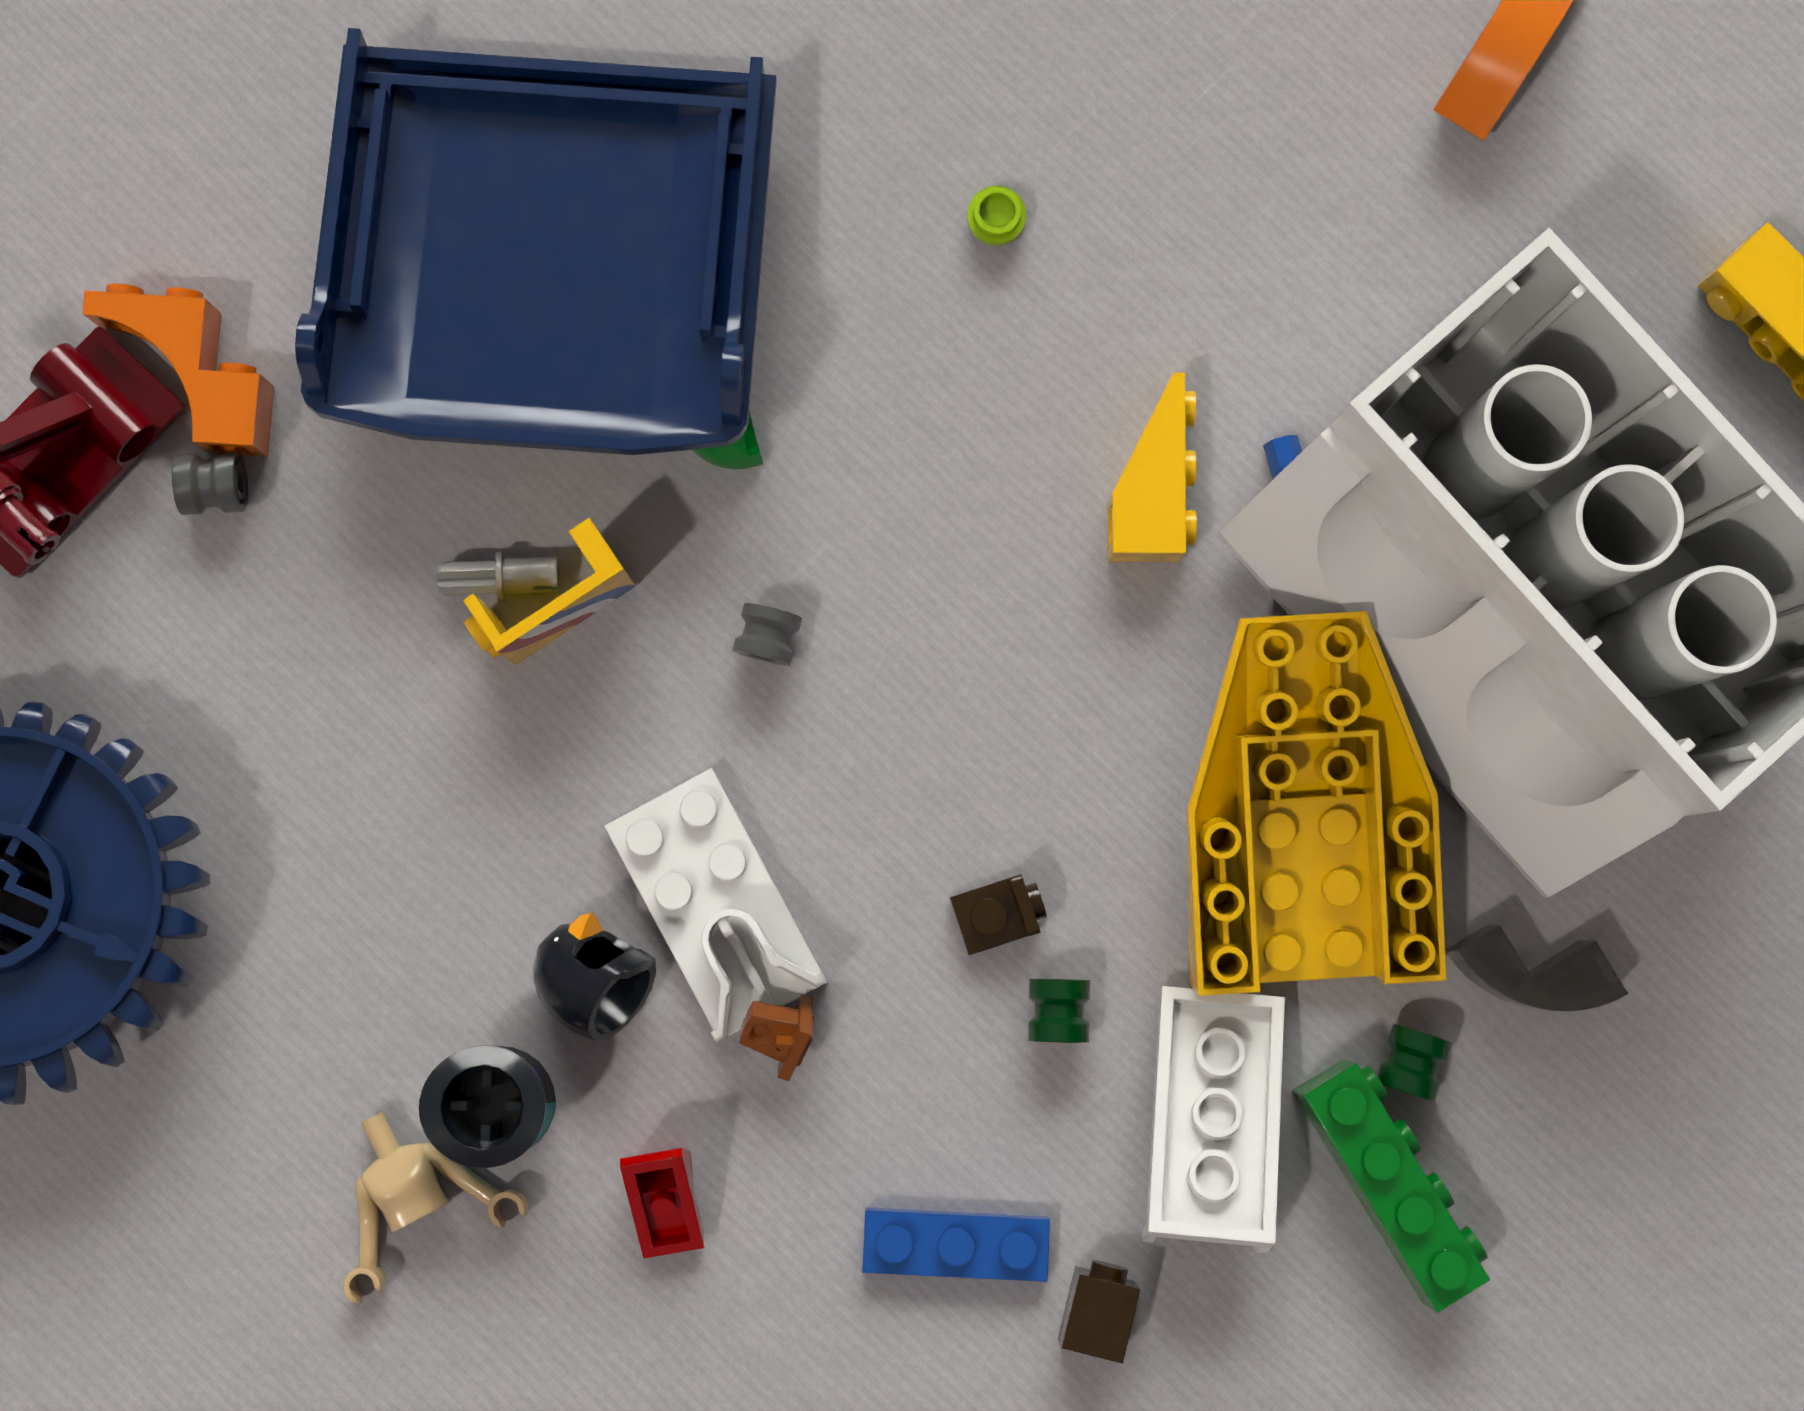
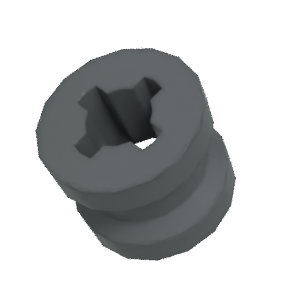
(767, 634)

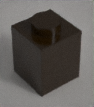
(1099, 1311)

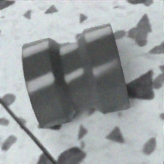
(210, 483)

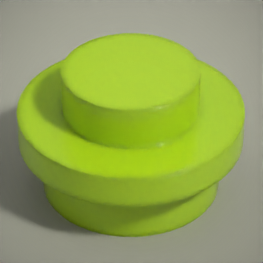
(996, 215)

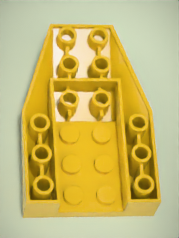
(1311, 817)

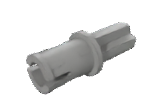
(500, 576)

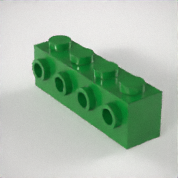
(1391, 1184)

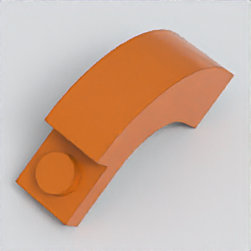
(1499, 62)

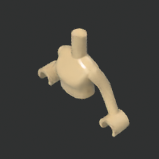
(407, 1189)

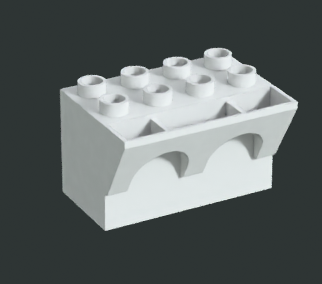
(1558, 567)

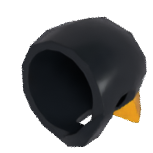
(591, 978)

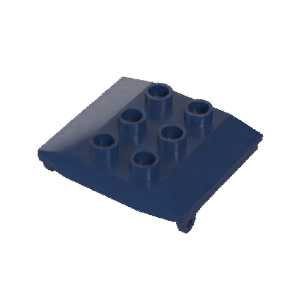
(539, 251)

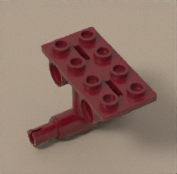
(73, 441)

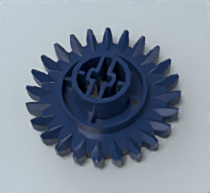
(103, 901)

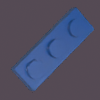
(956, 1244)

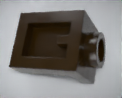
(998, 913)

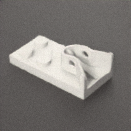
(715, 902)
(1216, 1118)

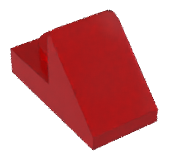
(663, 1202)

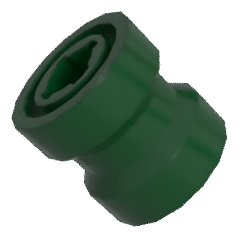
(1059, 1010)
(1414, 1062)

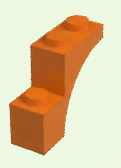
(228, 405)

